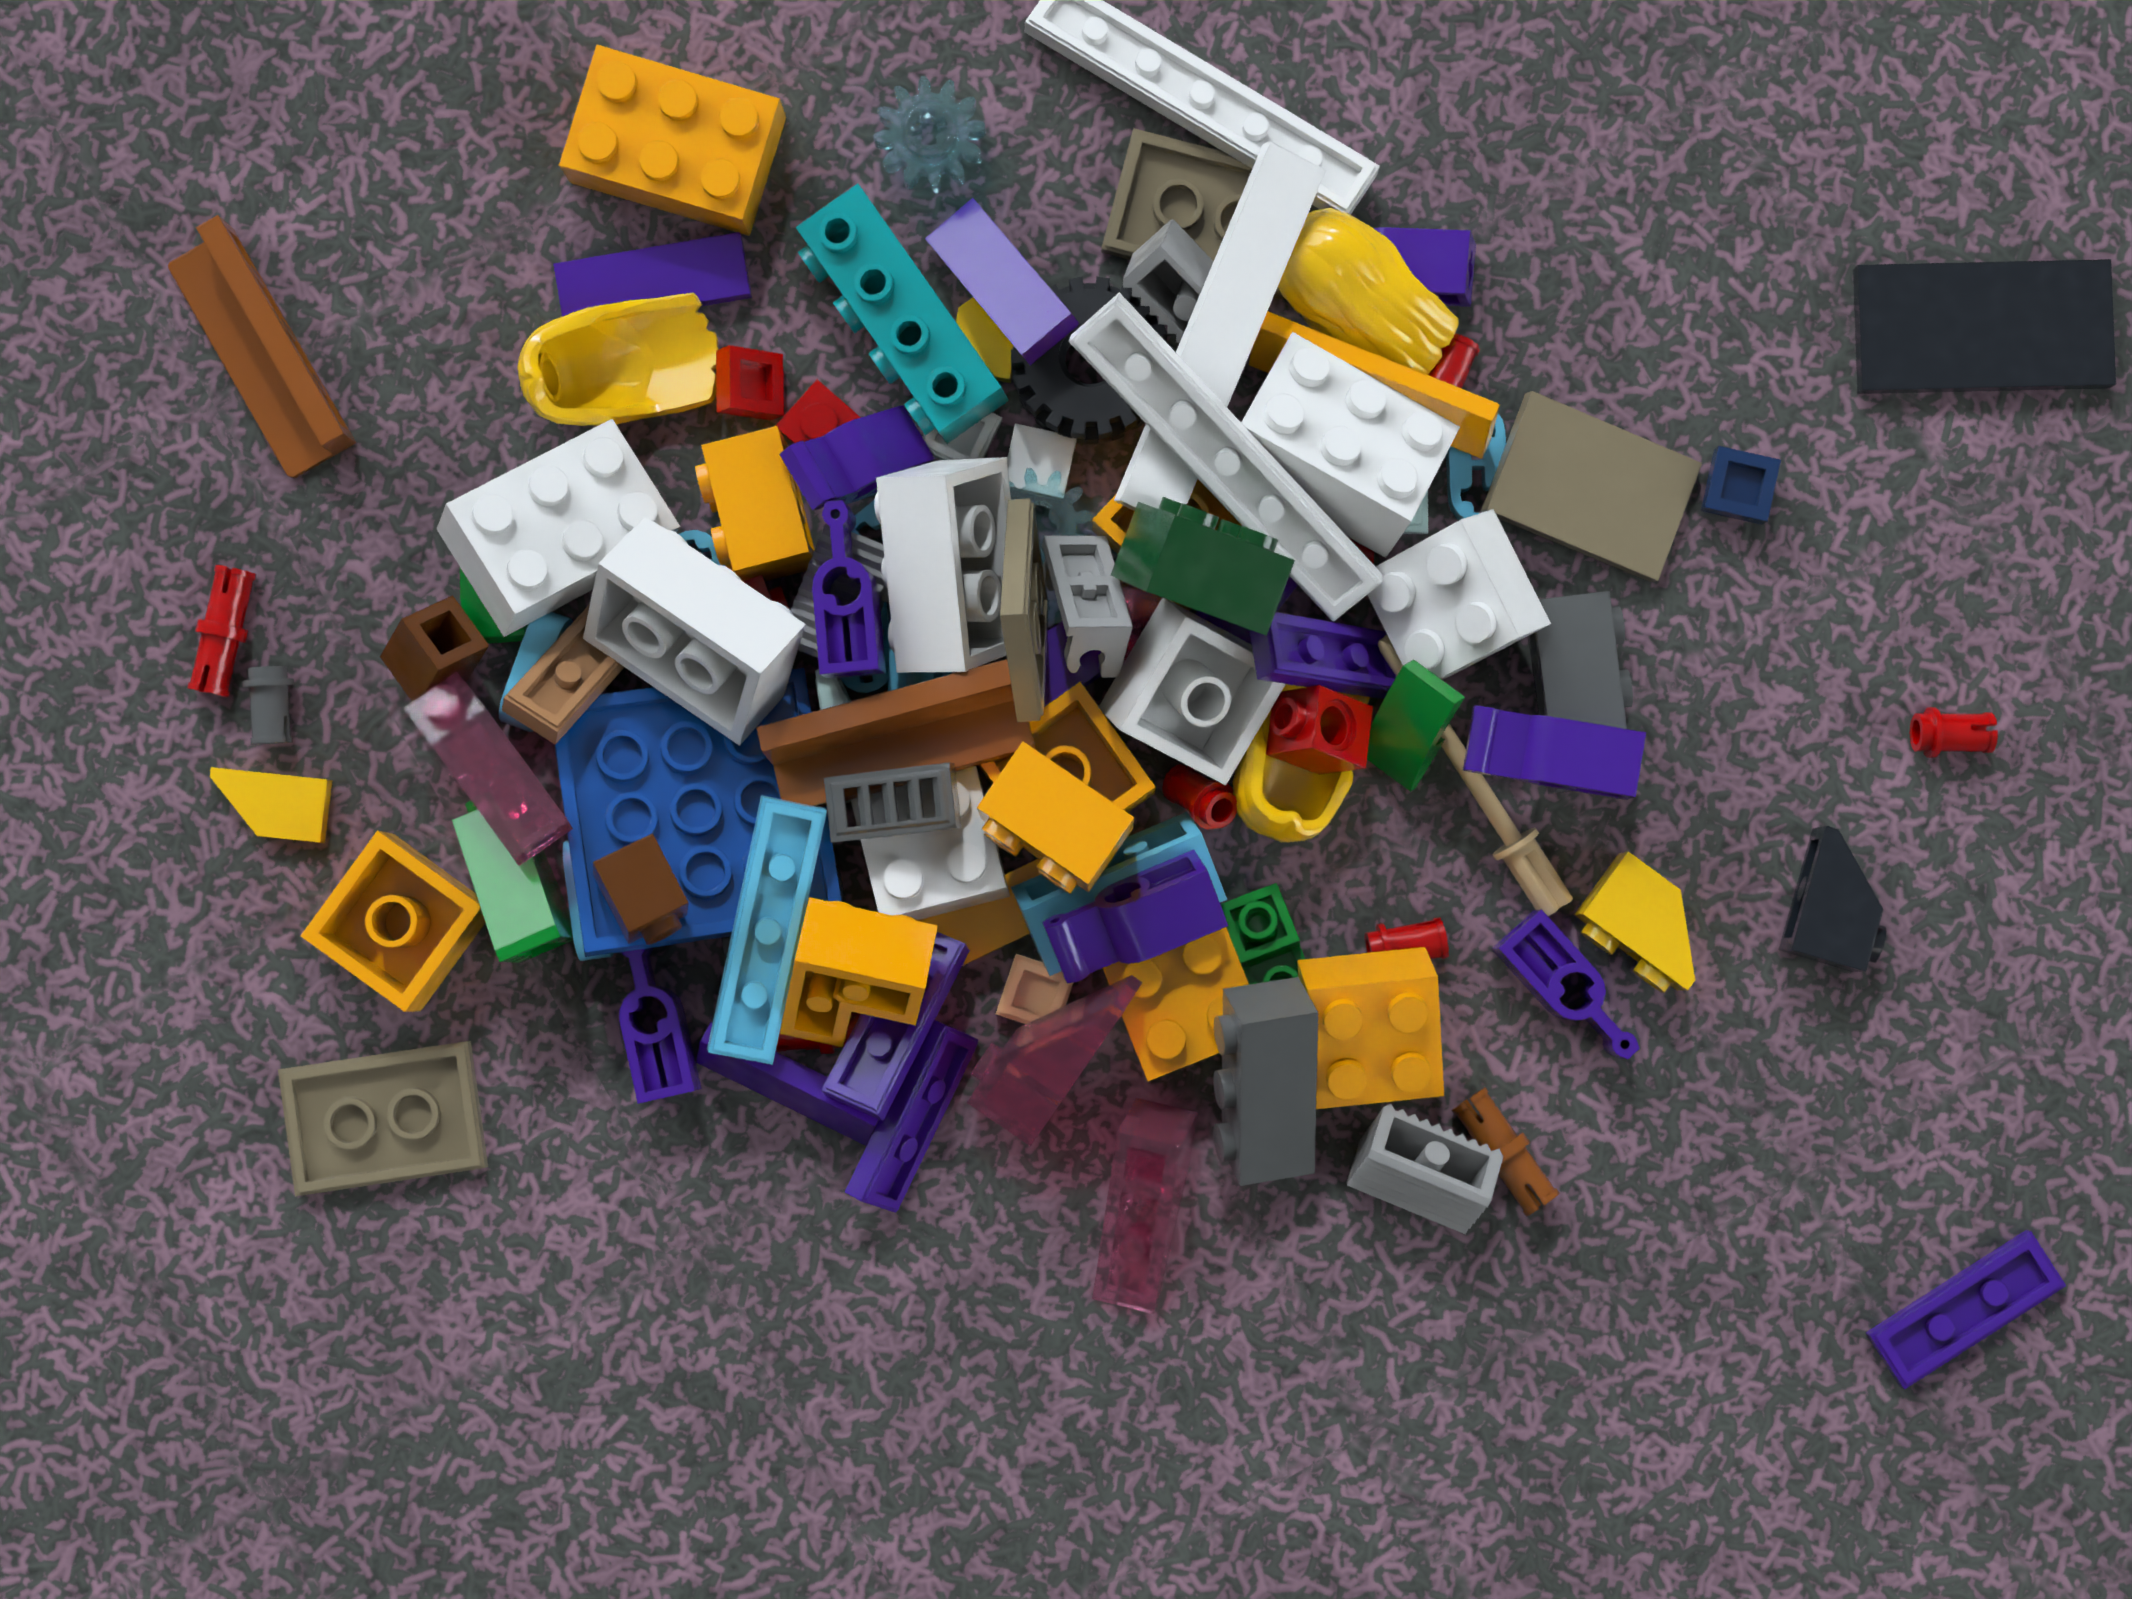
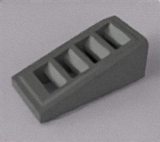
(945, 800)

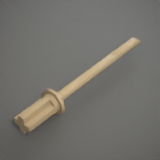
(1521, 850)

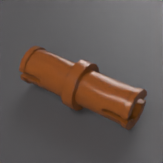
(1518, 1165)

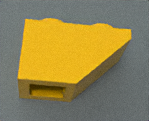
(1644, 918)

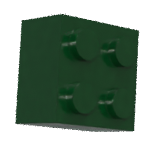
(1214, 571)

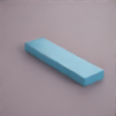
(766, 930)

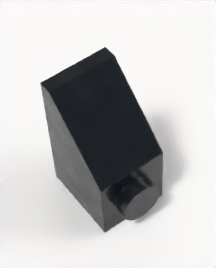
(1833, 908)

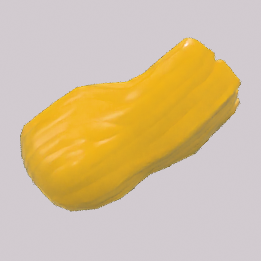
(1362, 292)
(621, 362)
(1284, 798)

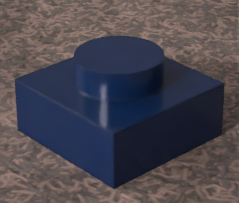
(1740, 485)

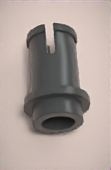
(269, 704)

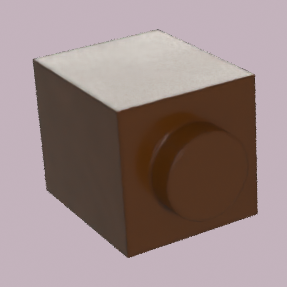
(433, 647)
(641, 891)

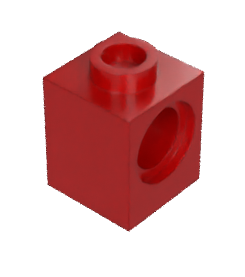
(1319, 730)

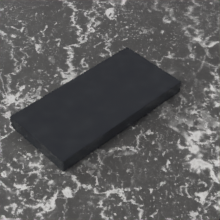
(1984, 326)

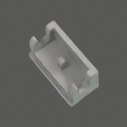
(1088, 600)

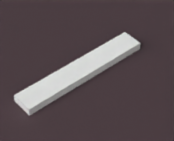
(1195, 93)
(1231, 307)
(1224, 455)

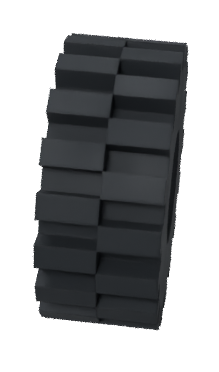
(1058, 398)

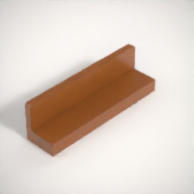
(260, 350)
(943, 720)

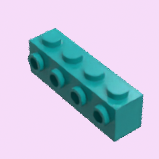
(901, 313)

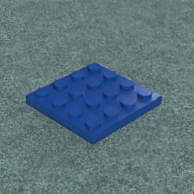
(656, 768)

